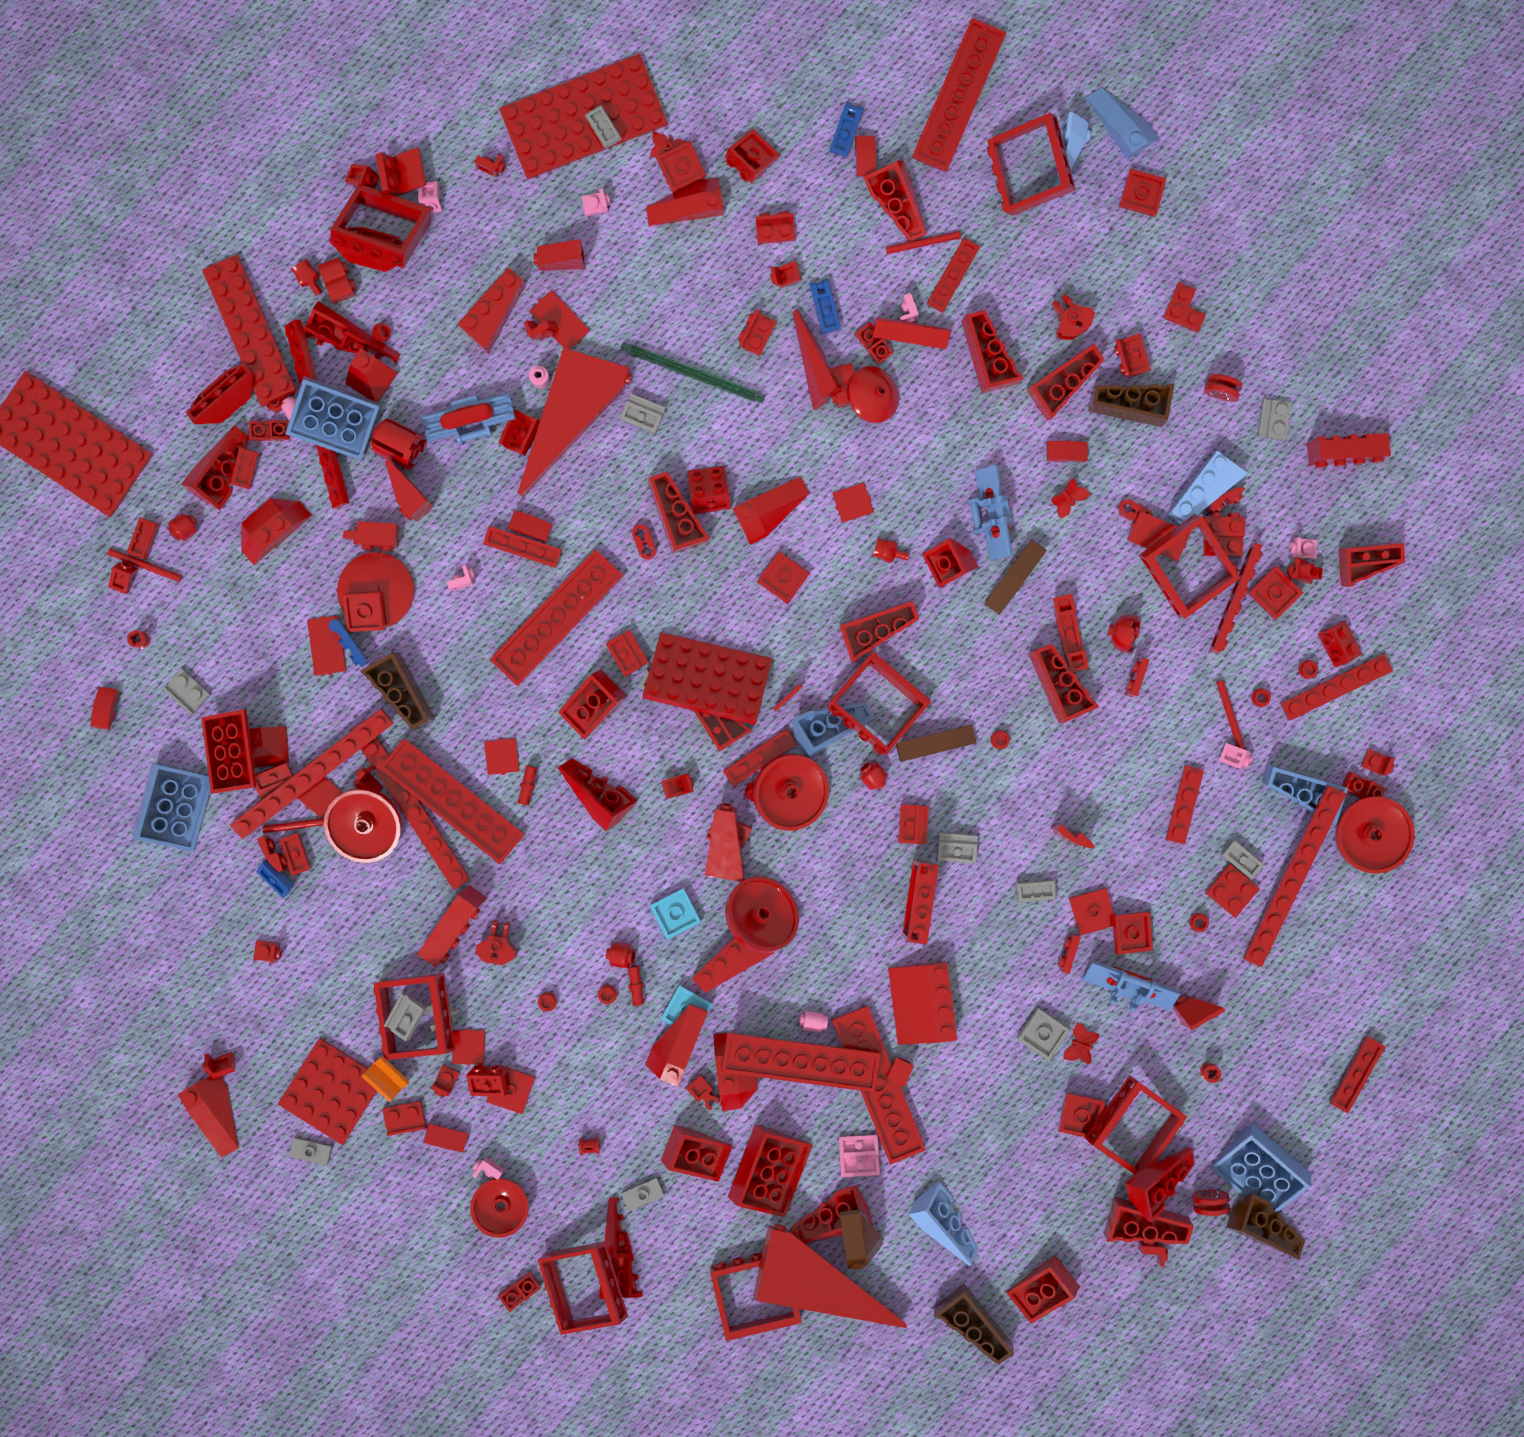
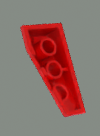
(896, 195)
(213, 474)
(601, 800)
(672, 1051)
(211, 1110)
(1154, 1184)
(826, 1220)

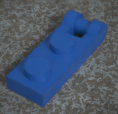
(846, 130)
(825, 307)
(347, 643)

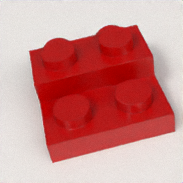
(751, 156)
(1230, 532)
(1080, 1114)

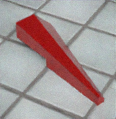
(332, 328)
(819, 376)
(620, 1252)

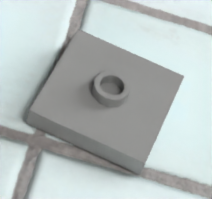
(1043, 1034)

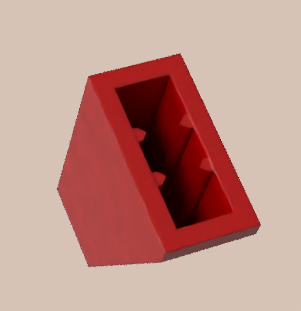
(560, 256)

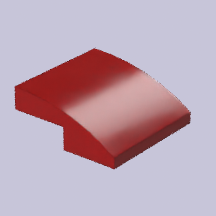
(1076, 837)

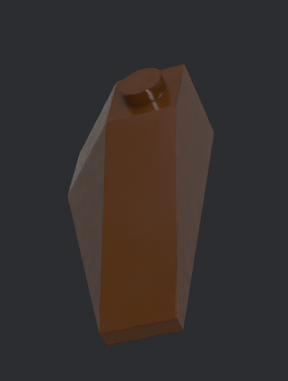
(1261, 1223)
(859, 1239)

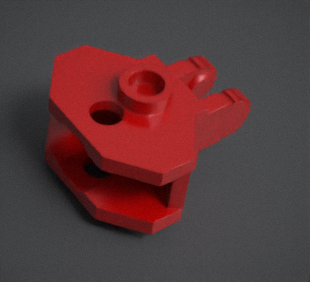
(1071, 318)
(497, 944)

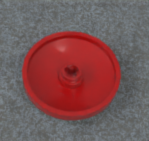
(379, 573)
(790, 792)
(363, 825)
(1374, 834)
(762, 914)

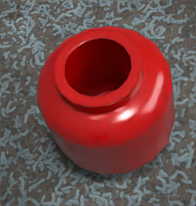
(182, 527)
(873, 775)
(621, 955)

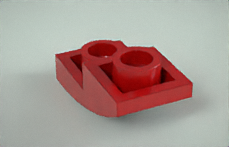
(865, 155)
(874, 346)
(268, 430)
(1067, 451)
(1229, 497)
(529, 525)
(103, 706)
(1362, 787)
(277, 859)
(445, 1137)
(519, 1291)

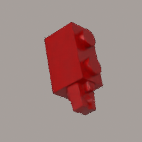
(374, 535)

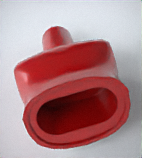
(306, 276)
(888, 551)

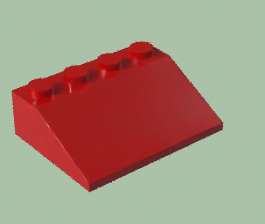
(228, 751)
(922, 1003)
(769, 1171)

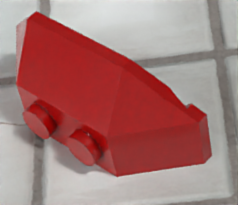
(364, 260)
(222, 396)
(270, 527)
(733, 1088)

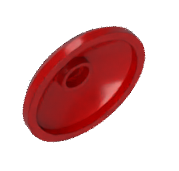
(865, 395)
(495, 1220)

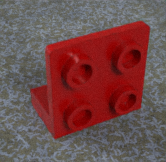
(401, 172)
(709, 489)

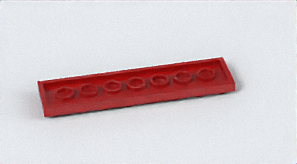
(959, 95)
(249, 330)
(556, 617)
(451, 801)
(800, 1062)
(887, 1104)

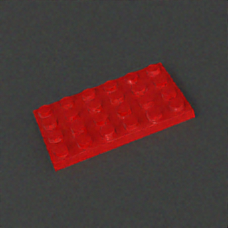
(707, 678)

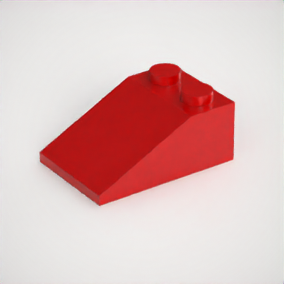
(410, 499)
(592, 703)
(695, 1154)
(1044, 1290)

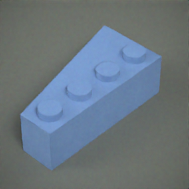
(1299, 787)

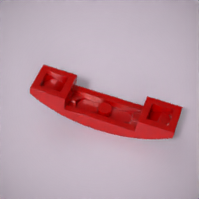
(1069, 633)

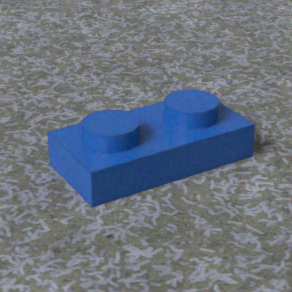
(275, 879)

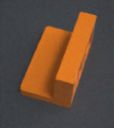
(385, 1078)

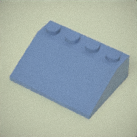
(332, 418)
(172, 807)
(1262, 1167)

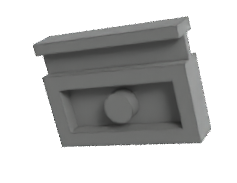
(642, 413)
(1274, 419)
(186, 691)
(957, 848)
(405, 1016)

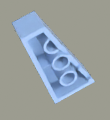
(1208, 485)

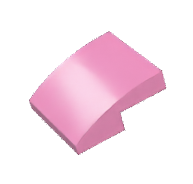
(859, 1156)

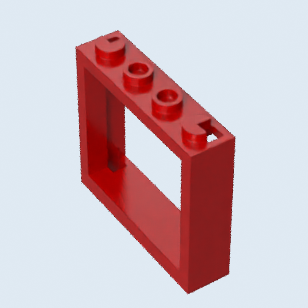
(1067, 183)
(389, 204)
(1148, 558)
(898, 682)
(920, 901)
(440, 1012)
(1115, 1111)
(607, 1281)
(753, 1327)

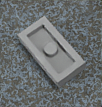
(1242, 860)

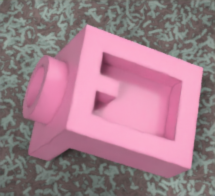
(429, 196)
(596, 203)
(908, 306)
(1303, 548)
(458, 582)
(1236, 756)
(491, 1169)

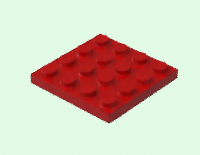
(329, 1092)

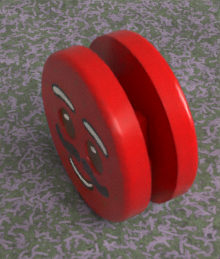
(1223, 387)
(1211, 1202)

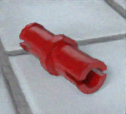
(527, 785)
(635, 985)

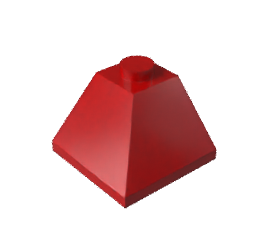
(369, 376)
(949, 561)
(269, 746)
(1195, 1011)

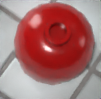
(1125, 632)

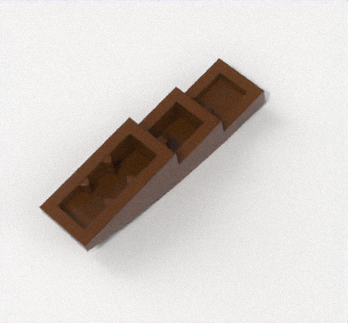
(1015, 576)
(936, 743)

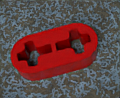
(1133, 506)
(639, 543)

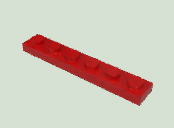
(1233, 606)
(1336, 687)

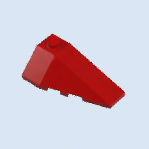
(690, 203)
(765, 512)

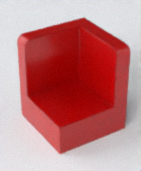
(900, 1071)

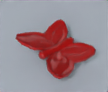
(662, 145)
(1066, 498)
(1082, 1046)

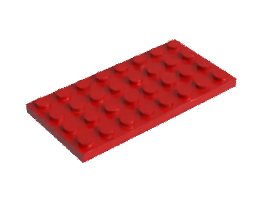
(552, 124)
(70, 444)

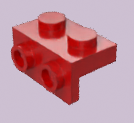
(1132, 355)
(519, 433)
(1340, 644)

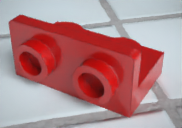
(775, 227)
(757, 333)
(487, 1080)

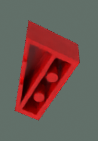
(1364, 561)
(722, 730)

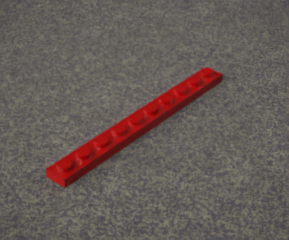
(327, 458)
(311, 773)
(417, 818)
(1294, 875)

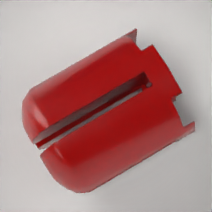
(397, 443)

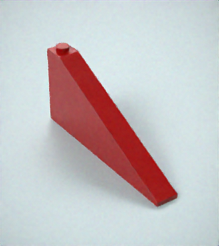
(577, 397)
(802, 1279)

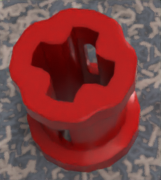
(131, 639)
(1215, 1070)
(589, 1146)

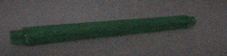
(692, 372)

